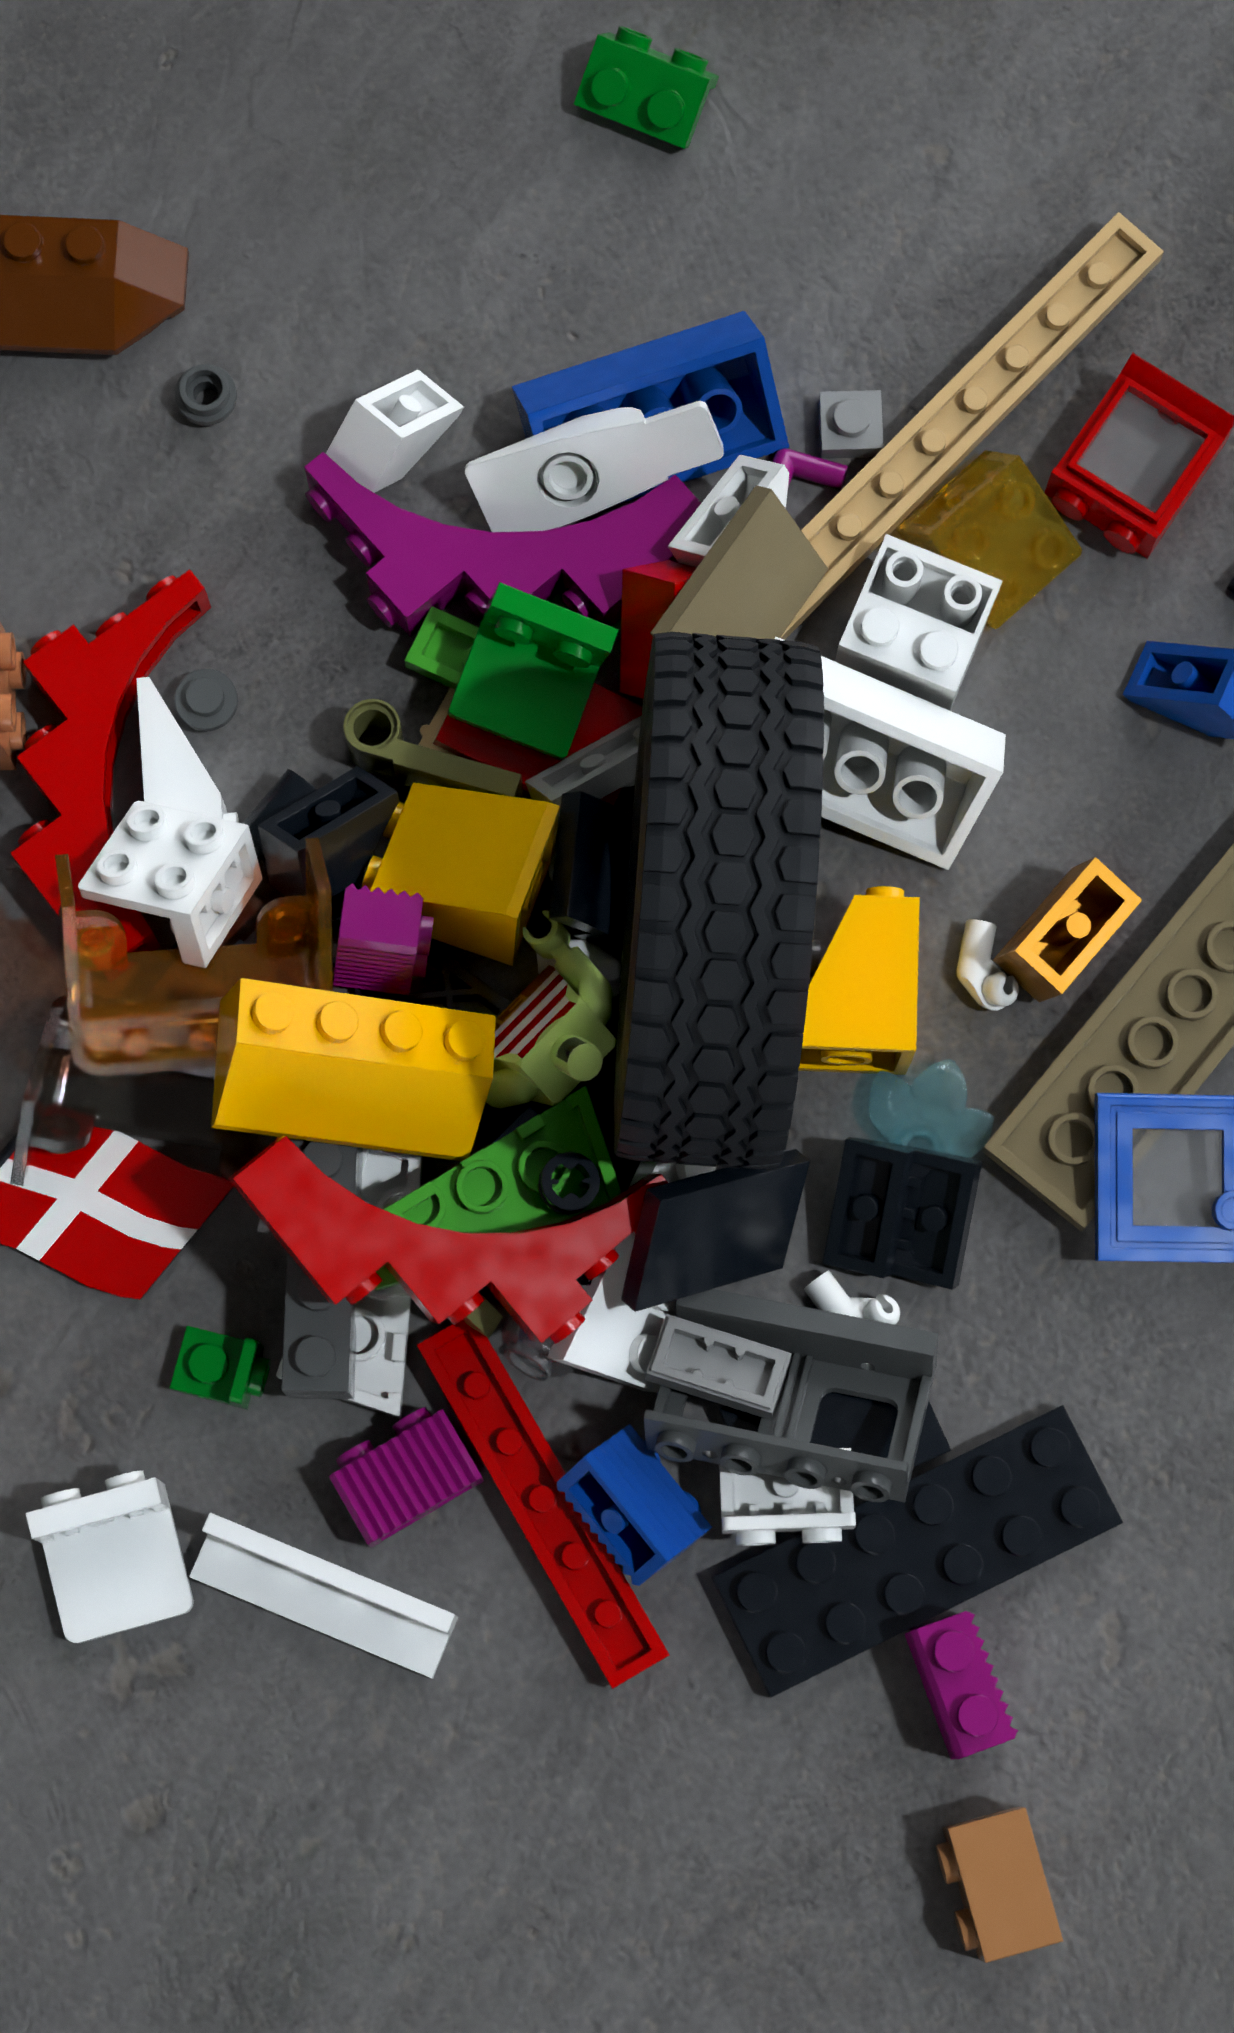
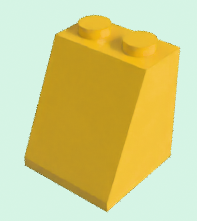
(471, 861)
(866, 989)

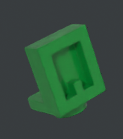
(220, 1368)

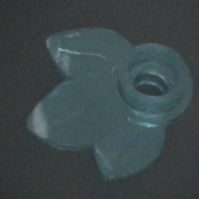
(929, 1110)

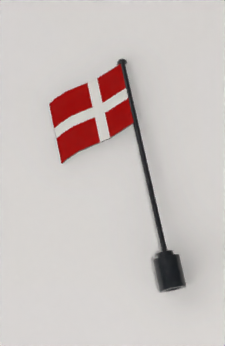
(116, 1205)

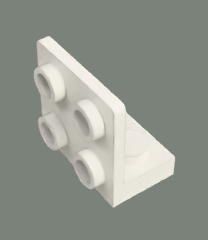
(178, 869)

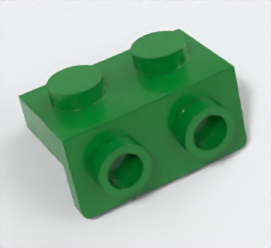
(645, 86)

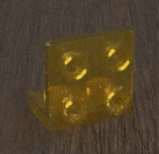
(998, 524)

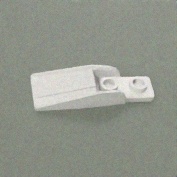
(589, 465)

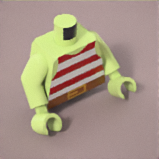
(553, 1028)

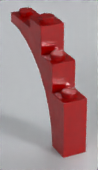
(75, 762)
(346, 1240)

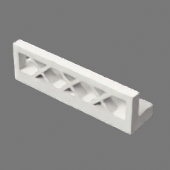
(323, 1596)

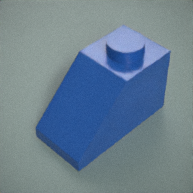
(1186, 685)

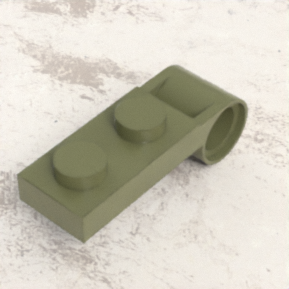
(418, 764)

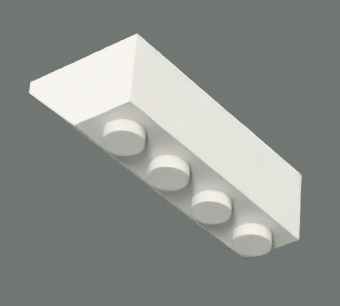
(903, 766)

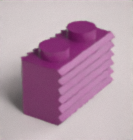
(382, 940)
(404, 1476)
(960, 1685)

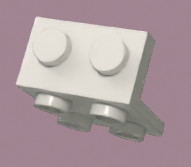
(112, 1557)

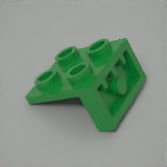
(531, 671)

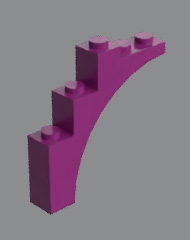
(435, 563)

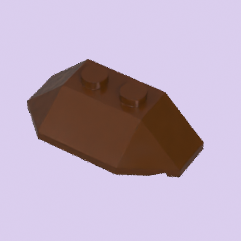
(85, 284)

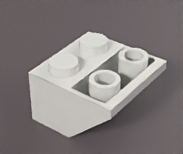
(918, 621)

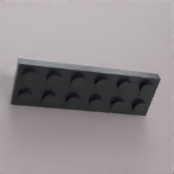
(912, 1560)

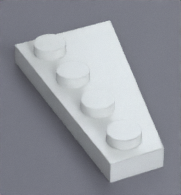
(384, 1314)
(613, 1337)

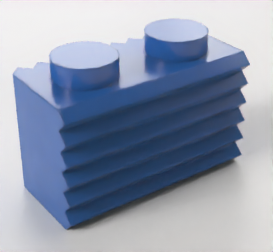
(633, 1505)

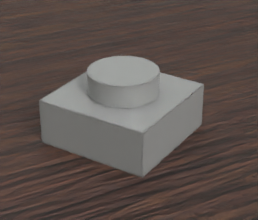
(850, 424)

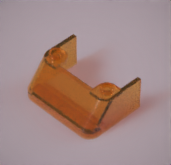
(164, 1014)

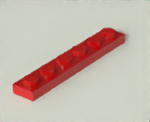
(527, 1479)

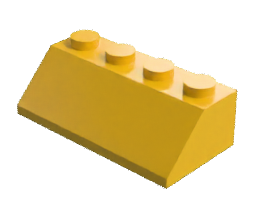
(351, 1069)

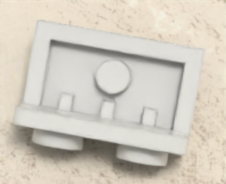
(768, 1504)

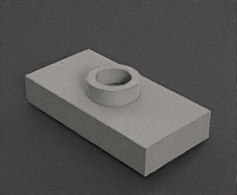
(718, 1366)

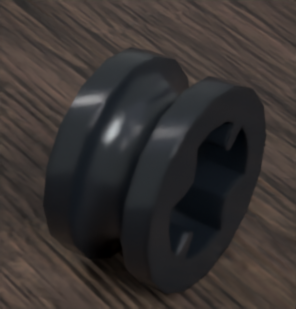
(566, 1163)

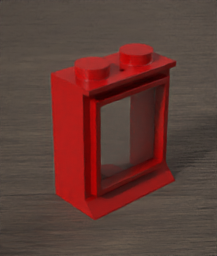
(1139, 457)

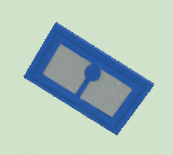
(1164, 1177)

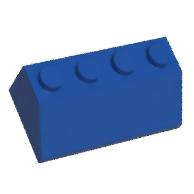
(709, 363)

